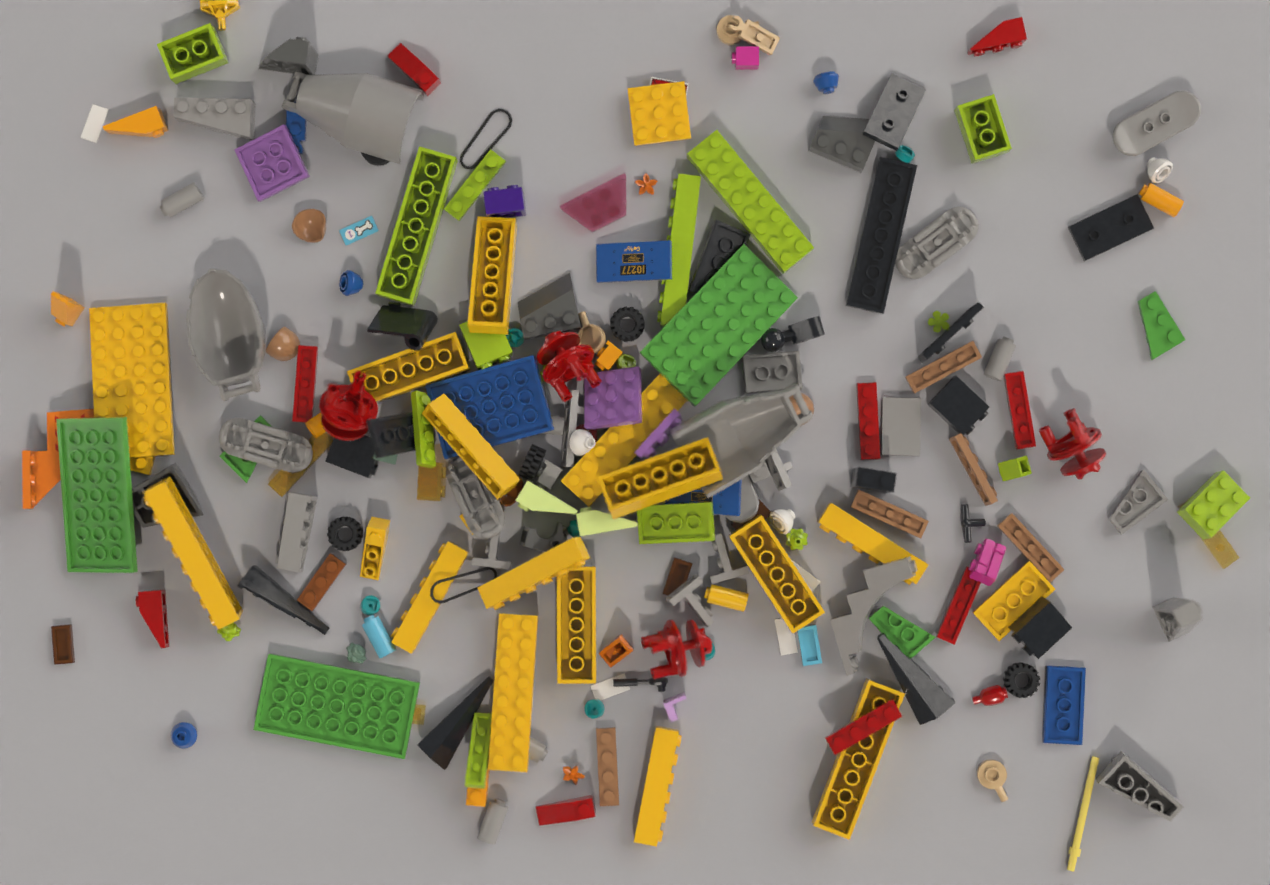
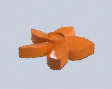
(646, 185)
(571, 773)

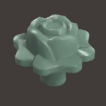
(356, 653)

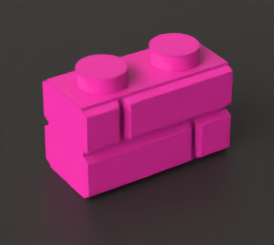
(987, 561)

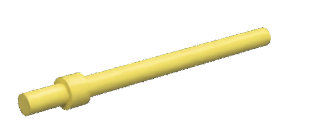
(1074, 850)

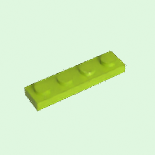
(474, 185)
(422, 431)
(478, 751)

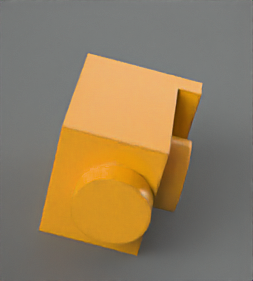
(608, 356)

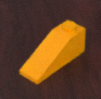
(144, 123)
(65, 309)

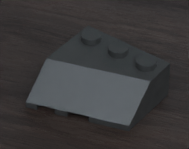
(292, 57)
(842, 141)
(549, 310)
(145, 514)

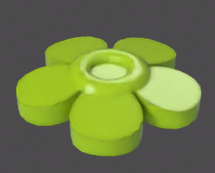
(939, 322)

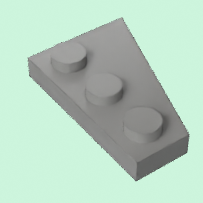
(1138, 503)

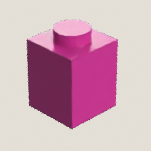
(746, 58)

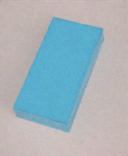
(809, 645)

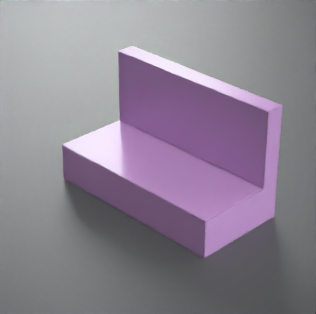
(668, 704)

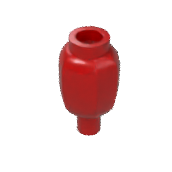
(991, 696)

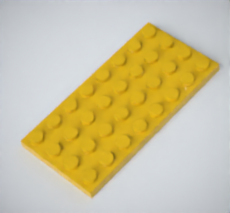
(134, 374)

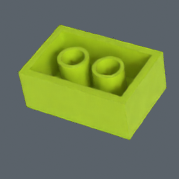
(192, 53)
(982, 129)
(1213, 505)

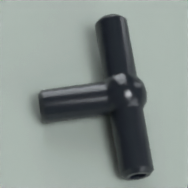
(966, 523)

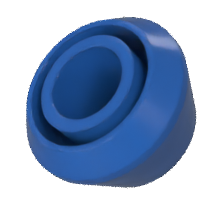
(826, 82)
(350, 283)
(185, 730)

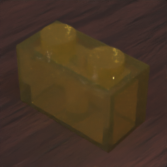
(431, 483)

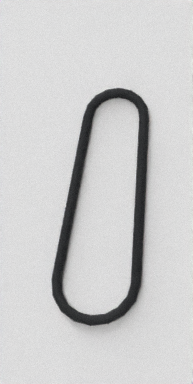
(481, 128)
(458, 576)

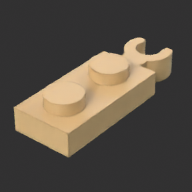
(755, 35)

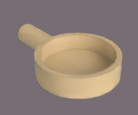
(724, 34)
(591, 334)
(992, 776)

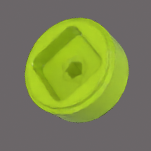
(626, 361)

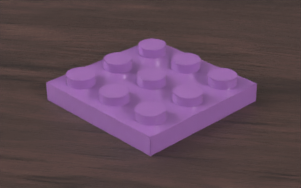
(272, 163)
(615, 400)
(659, 436)

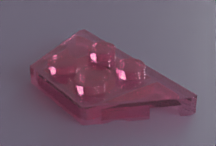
(600, 205)

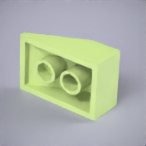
(537, 499)
(596, 522)

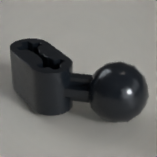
(802, 331)

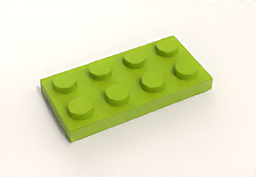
(676, 523)

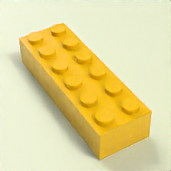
(492, 275)
(413, 369)
(660, 478)
(776, 573)
(576, 626)

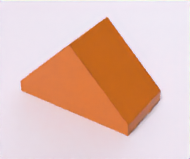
(616, 651)

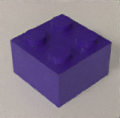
(505, 202)

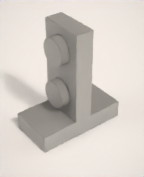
(492, 552)
(724, 563)
(685, 591)

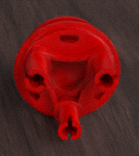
(565, 361)
(347, 409)
(1074, 444)
(671, 643)

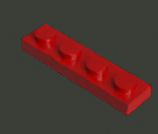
(305, 383)
(1019, 410)
(868, 421)
(958, 608)
(863, 727)

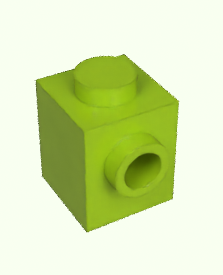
(1014, 468)

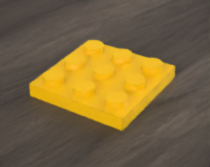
(659, 113)

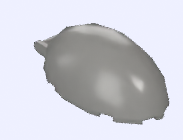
(226, 333)

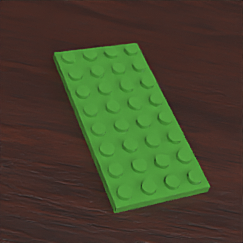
(718, 325)
(97, 495)
(336, 706)

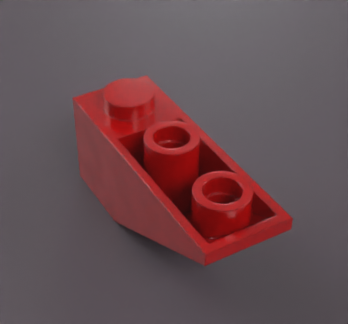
(1006, 34)

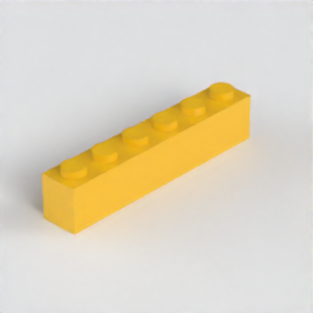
(470, 446)
(866, 539)
(533, 573)
(423, 607)
(656, 786)

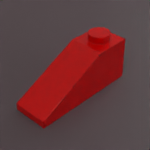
(414, 69)
(154, 612)
(566, 810)

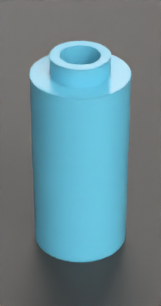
(378, 636)

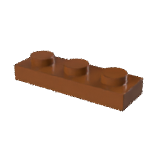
(321, 582)

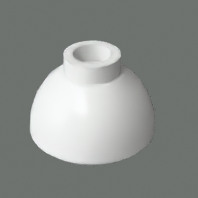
(1159, 169)
(581, 442)
(782, 520)

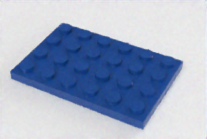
(498, 401)

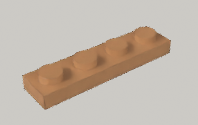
(943, 367)
(976, 474)
(889, 514)
(1030, 547)
(607, 766)

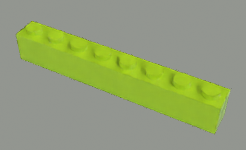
(682, 239)

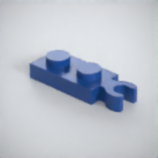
(297, 128)

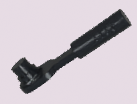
(660, 682)

